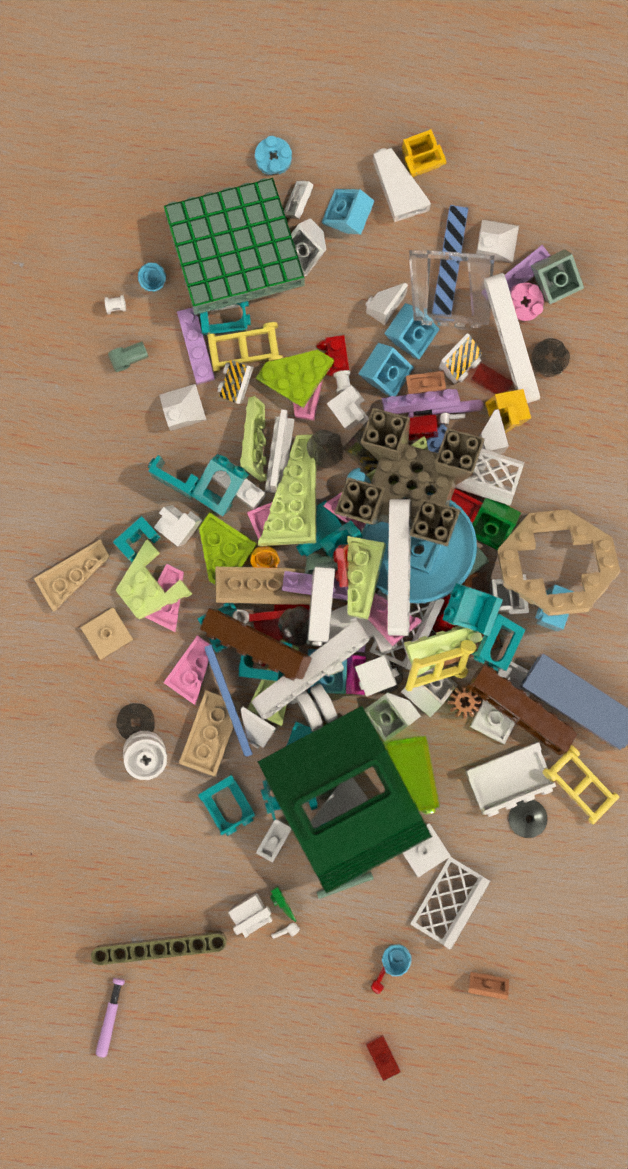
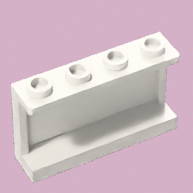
(509, 779)

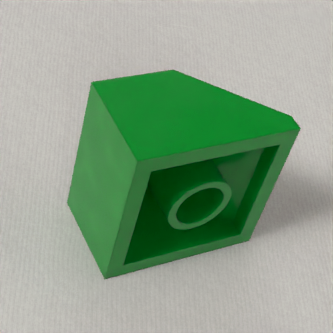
(494, 523)

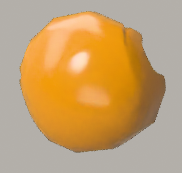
(264, 557)

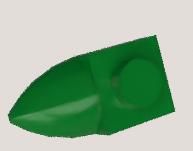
(278, 899)

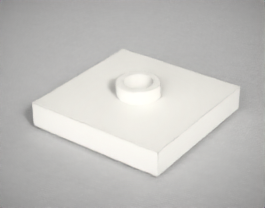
(427, 854)

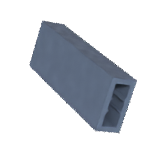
(578, 701)

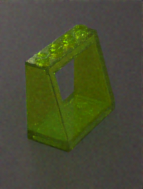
(415, 768)

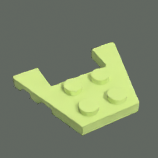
(141, 589)

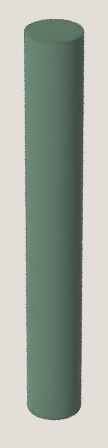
(359, 880)

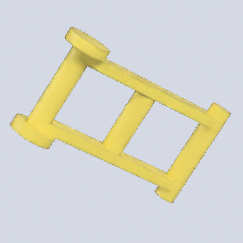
(267, 328)
(460, 671)
(552, 775)

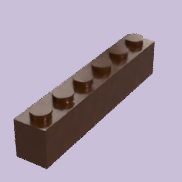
(256, 644)
(522, 710)

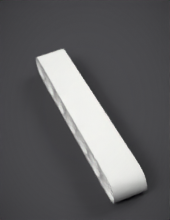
(511, 336)
(399, 567)
(322, 662)

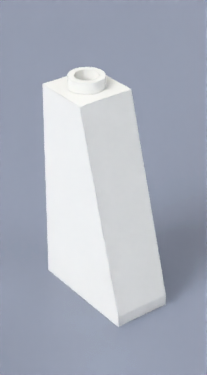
(399, 187)
(320, 605)
(341, 800)

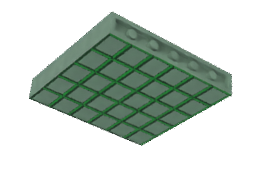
(234, 245)

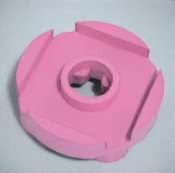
(535, 299)

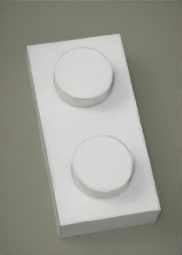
(298, 199)
(273, 840)

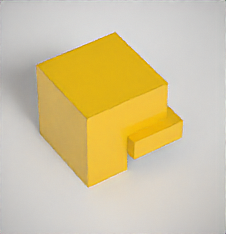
(422, 153)
(512, 408)

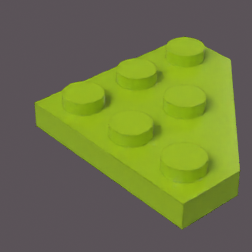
(296, 375)
(223, 545)

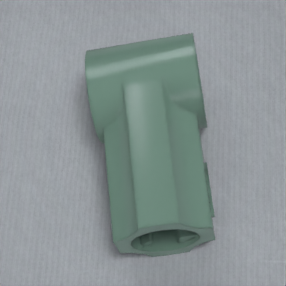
(123, 357)
(317, 560)

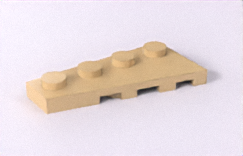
(66, 577)

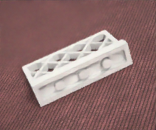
(279, 450)
(493, 489)
(424, 629)
(465, 911)

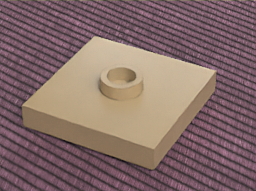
(107, 633)

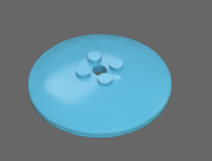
(438, 567)

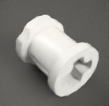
(115, 304)
(342, 379)

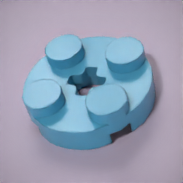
(271, 145)

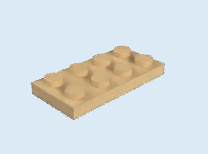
(209, 735)

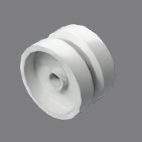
(319, 706)
(146, 744)

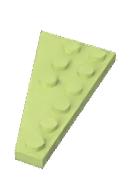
(294, 504)

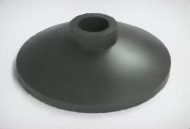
(518, 815)

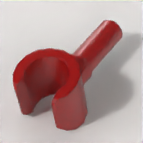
(376, 986)

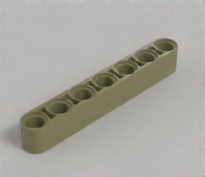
(150, 953)

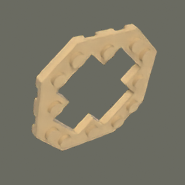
(534, 590)

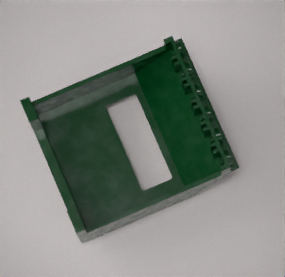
(364, 834)

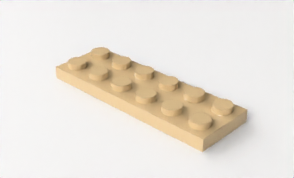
(255, 586)

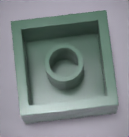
(557, 276)

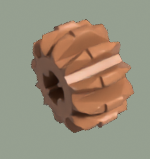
(457, 704)

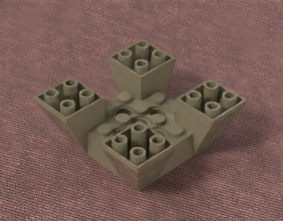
(431, 515)

